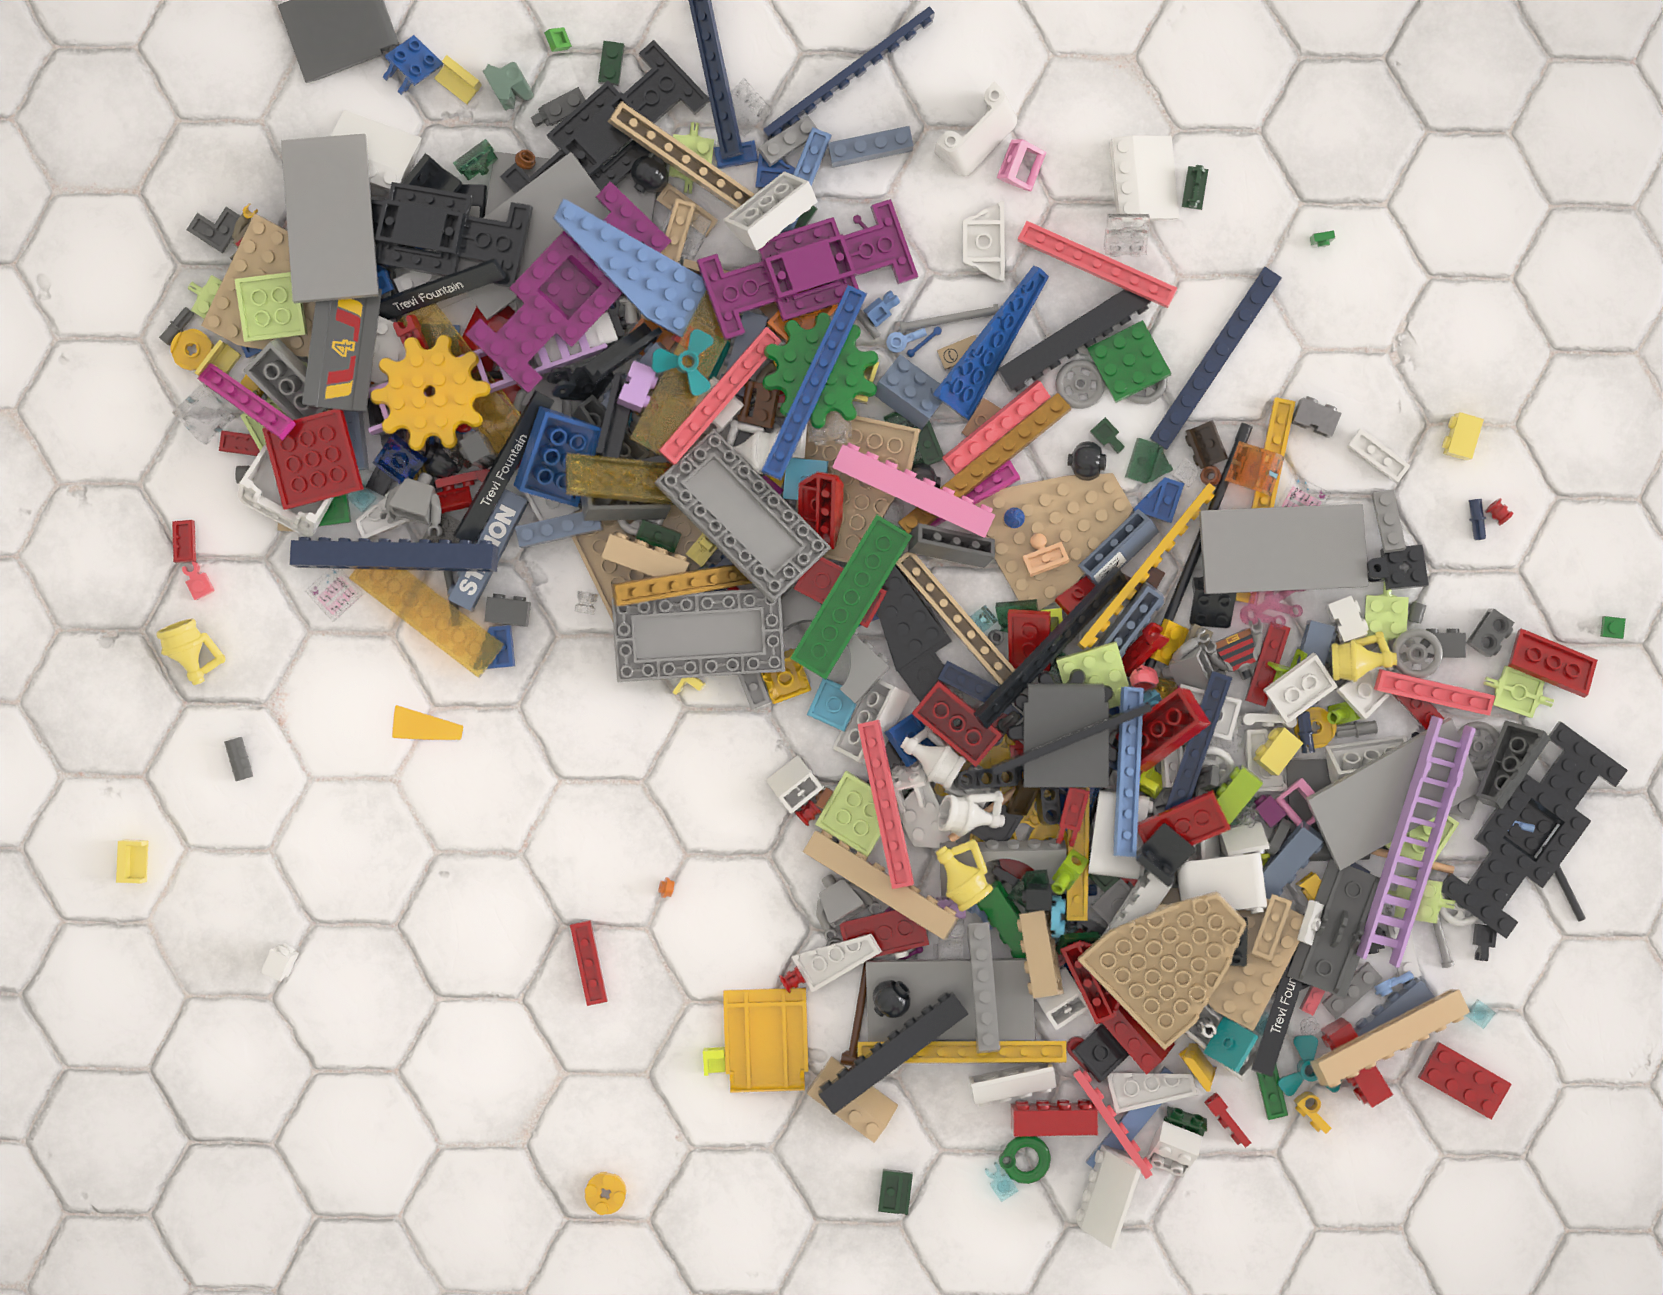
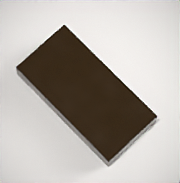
(1022, 799)

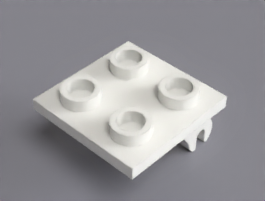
(908, 777)

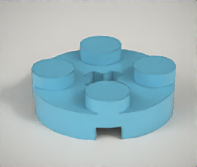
(1057, 910)

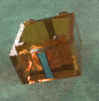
(1254, 468)

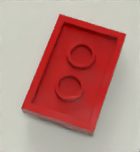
(1025, 633)

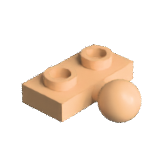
(1046, 557)

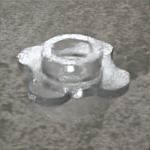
(1241, 817)

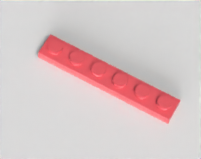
(996, 427)
(1434, 692)
(1118, 1129)

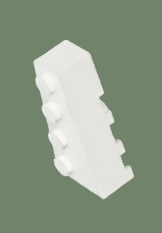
(1141, 900)

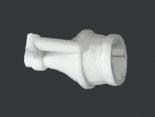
(754, 449)
(939, 762)
(963, 813)

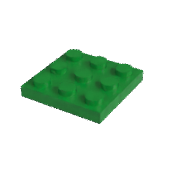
(1129, 361)

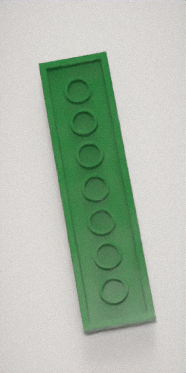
(851, 597)

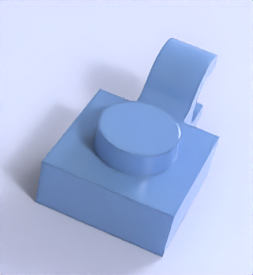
(879, 310)

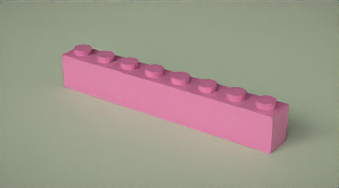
(913, 490)

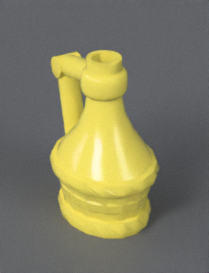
(183, 644)
(1353, 660)
(964, 883)

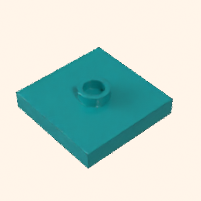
(1230, 1044)

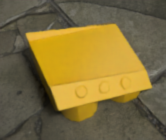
(787, 683)
(1198, 1065)

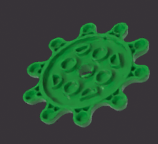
(844, 382)

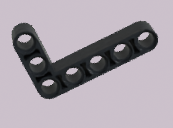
(1015, 775)

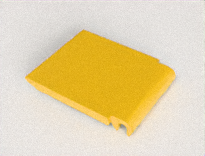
(766, 1039)

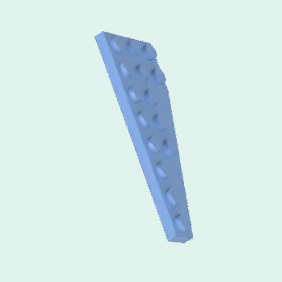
(648, 279)

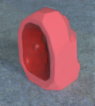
(1144, 677)

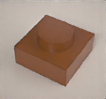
(823, 797)

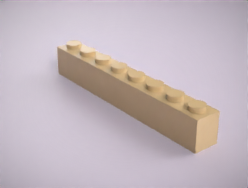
(679, 156)
(955, 617)
(877, 883)
(1390, 1037)

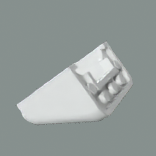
(967, 153)
(260, 492)
(1102, 859)
(1235, 878)

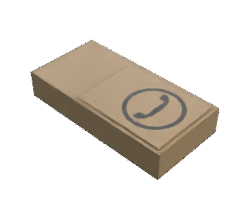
(951, 354)

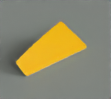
(417, 725)

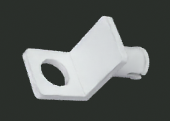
(630, 311)

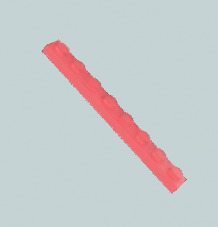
(1097, 264)
(718, 397)
(885, 804)

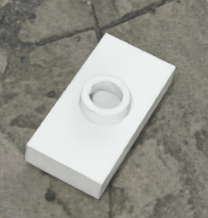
(1311, 922)

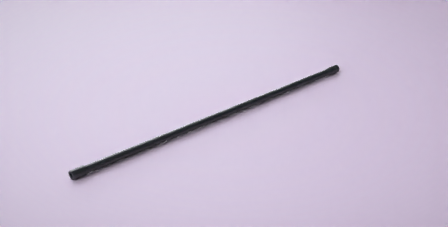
(1243, 436)

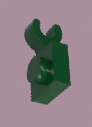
(1105, 433)

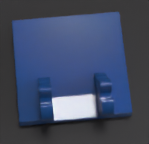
(413, 61)

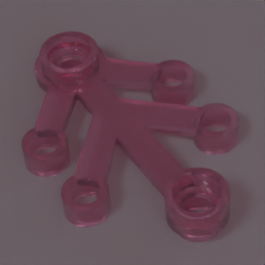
(1270, 602)

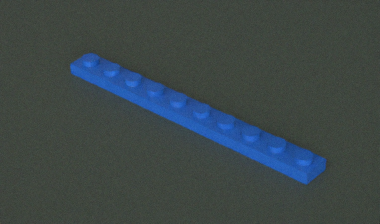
(814, 382)

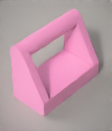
(1013, 160)
(1305, 790)

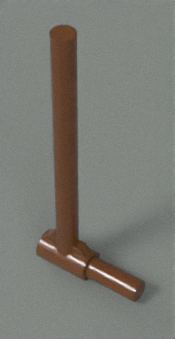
(849, 1056)

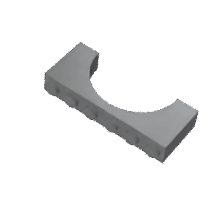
(865, 665)
(1034, 852)
(984, 987)

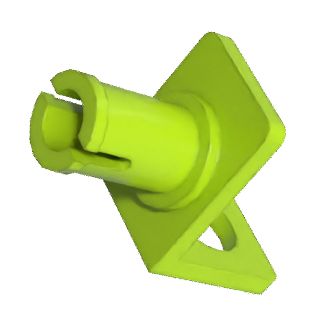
(1281, 669)
(1341, 713)
(1068, 872)

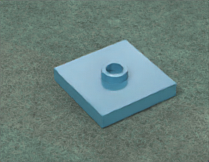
(798, 470)
(832, 705)

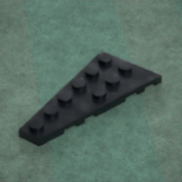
(906, 621)

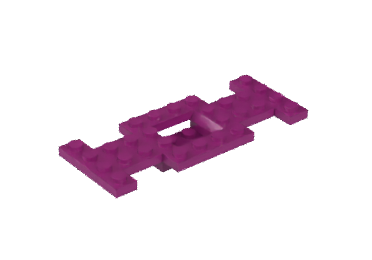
(803, 261)
(559, 301)

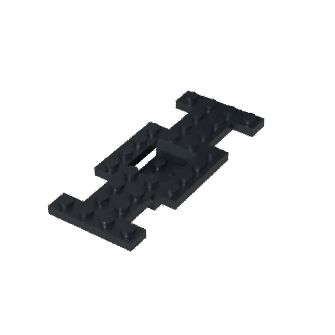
(595, 140)
(442, 223)
(1544, 806)

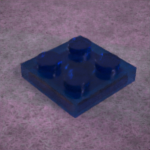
(399, 460)

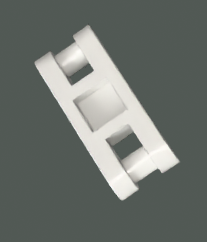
(1266, 719)

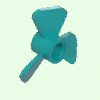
(664, 360)
(1306, 1047)

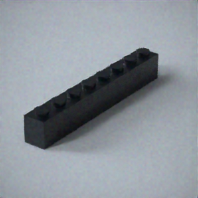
(1071, 338)
(892, 1053)

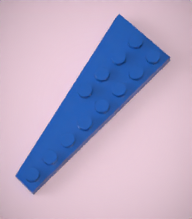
(976, 368)

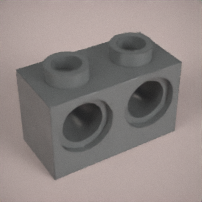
(1486, 629)

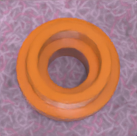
(666, 887)

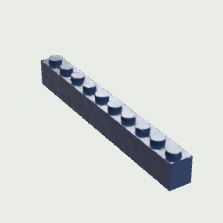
(394, 555)

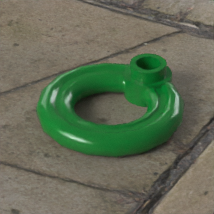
(1011, 1168)

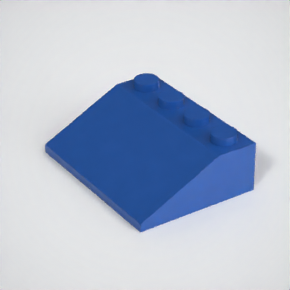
(544, 460)

